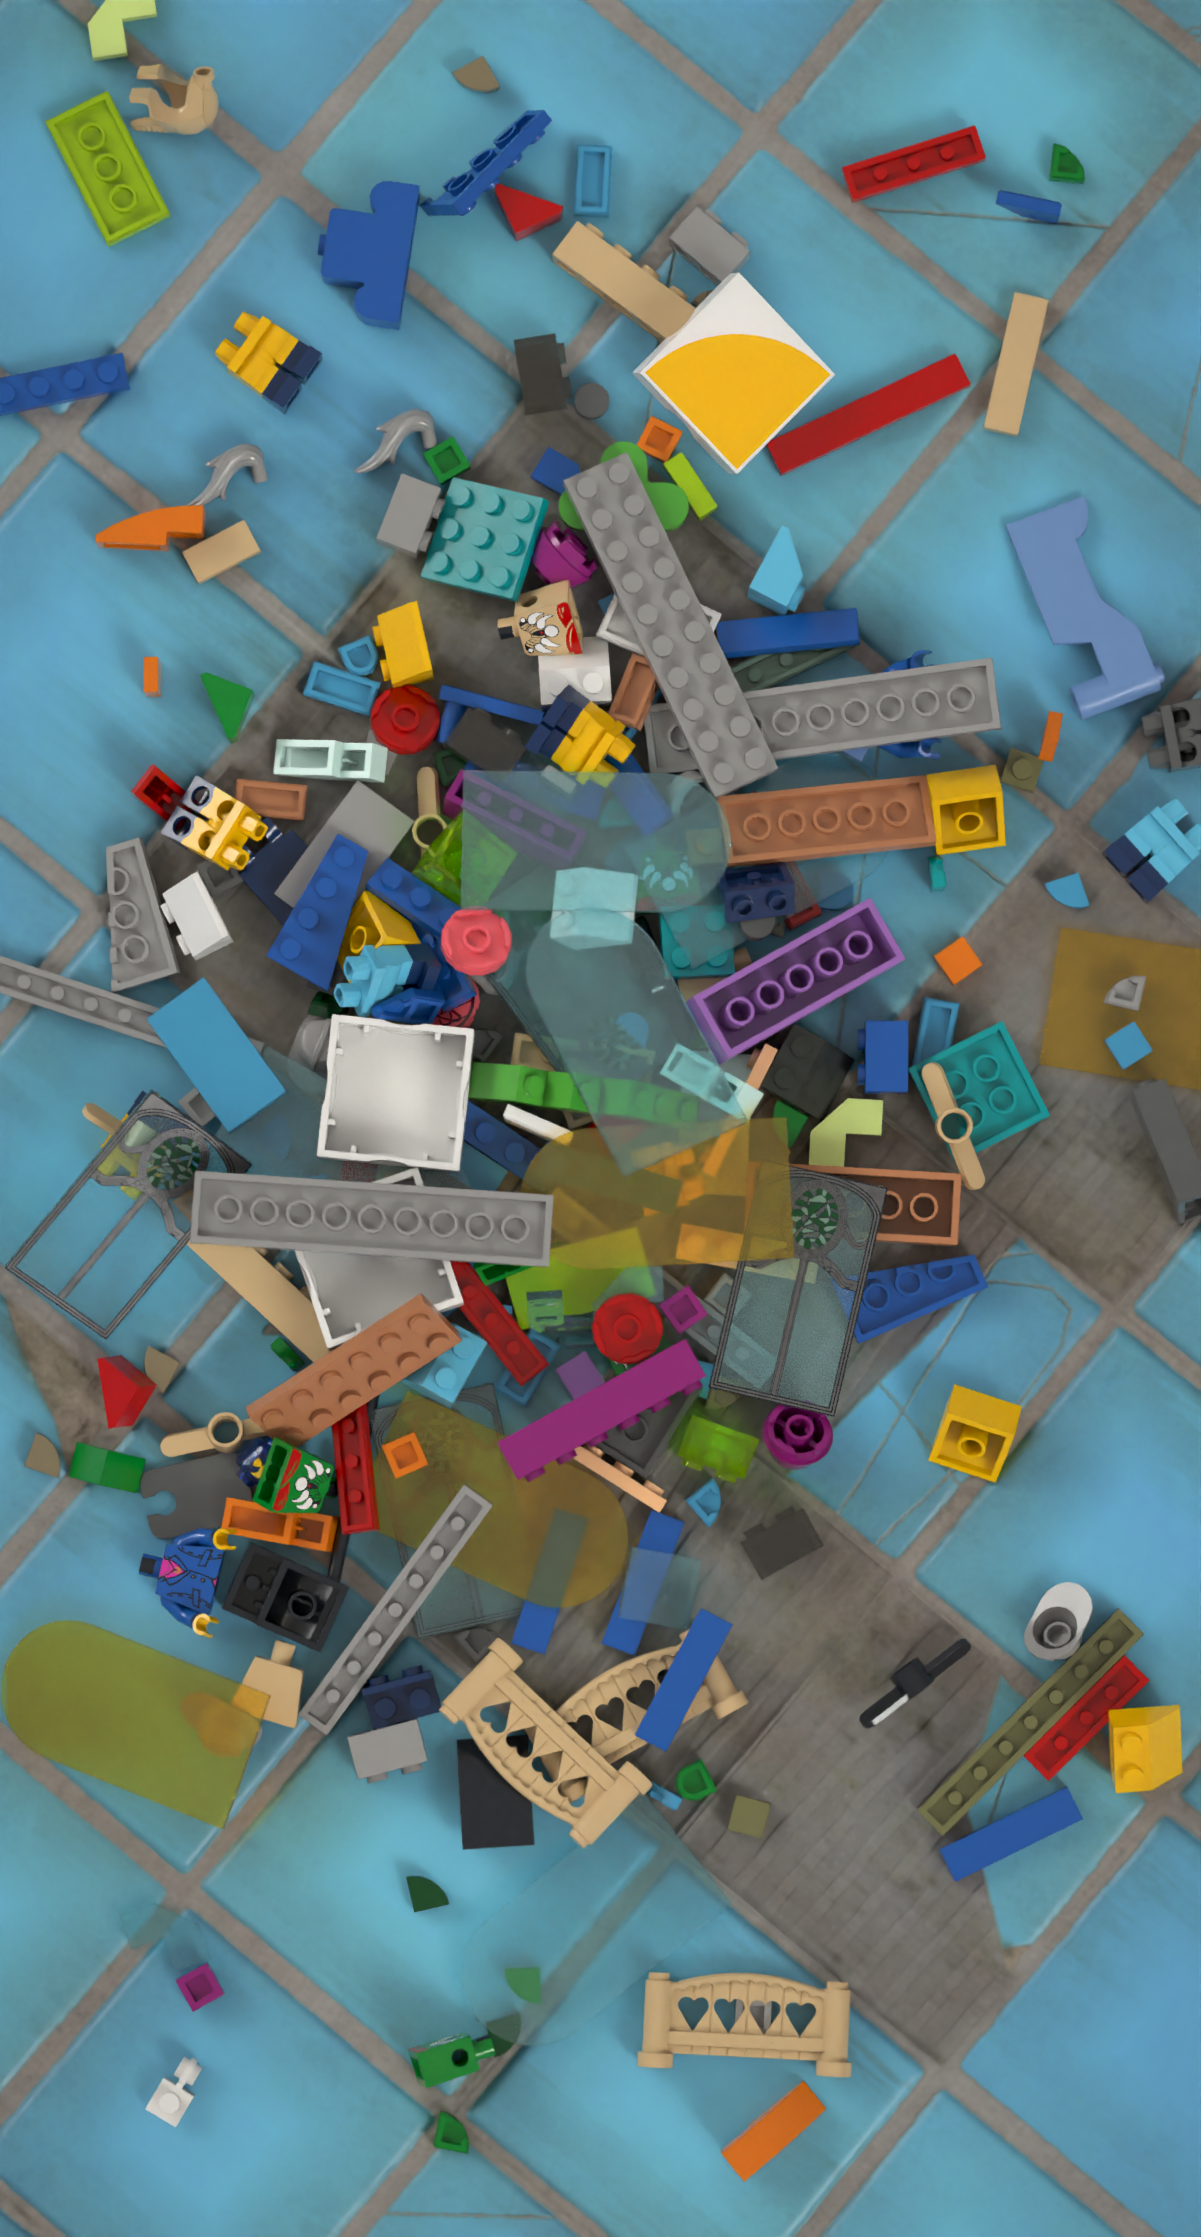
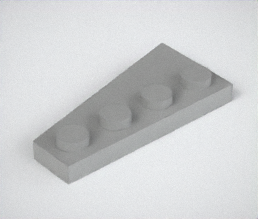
(139, 932)

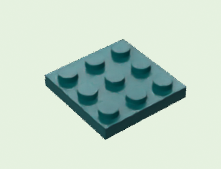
(485, 539)
(988, 1085)

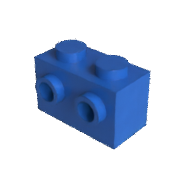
(884, 1057)

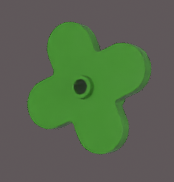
(667, 498)

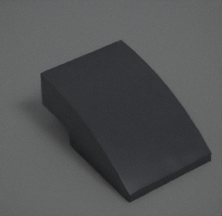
(284, 1597)
(489, 1806)

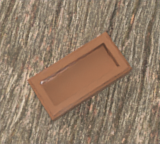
(634, 694)
(273, 799)

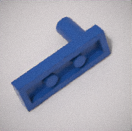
(458, 699)

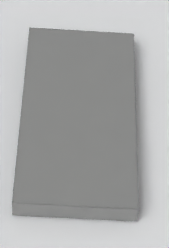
(361, 819)

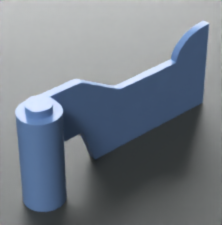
(1077, 614)

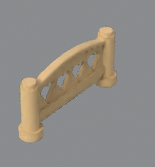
(496, 1683)
(612, 1744)
(821, 2041)

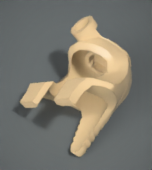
(192, 101)

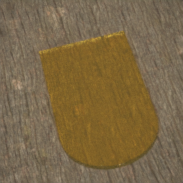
(1167, 1015)
(695, 1207)
(540, 1540)
(133, 1716)

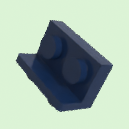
(757, 892)
(401, 1698)

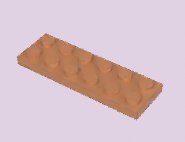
(829, 821)
(354, 1372)

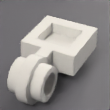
(170, 2097)

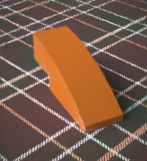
(154, 528)
(297, 1529)
(773, 2130)

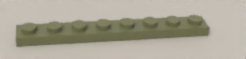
(1030, 1722)

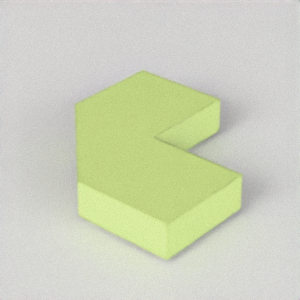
(107, 26)
(851, 1117)

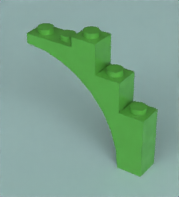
(525, 1087)

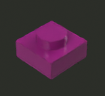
(683, 1309)
(200, 1986)

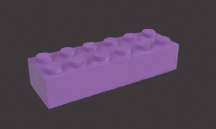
(795, 981)

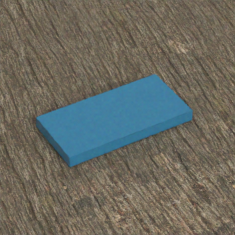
(216, 1055)

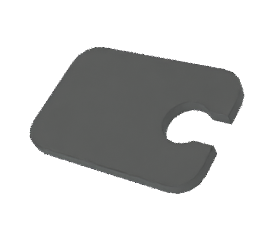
(199, 1492)

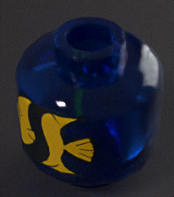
(252, 1460)

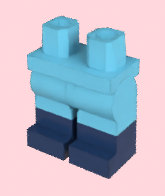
(1164, 842)
(385, 973)

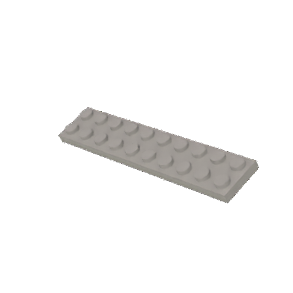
(670, 625)
(851, 713)
(371, 1219)

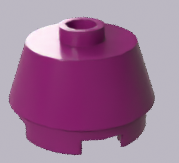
(562, 556)
(797, 1436)

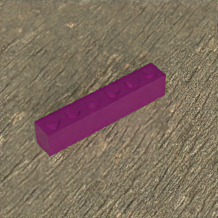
(602, 1409)

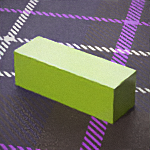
(685, 477)

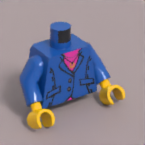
(190, 1575)

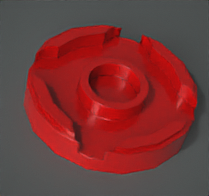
(405, 719)
(629, 1318)

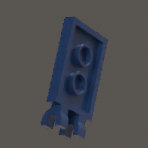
(271, 866)

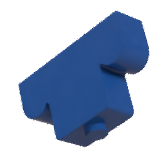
(373, 252)

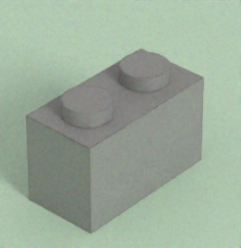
(709, 245)
(410, 516)
(387, 1750)

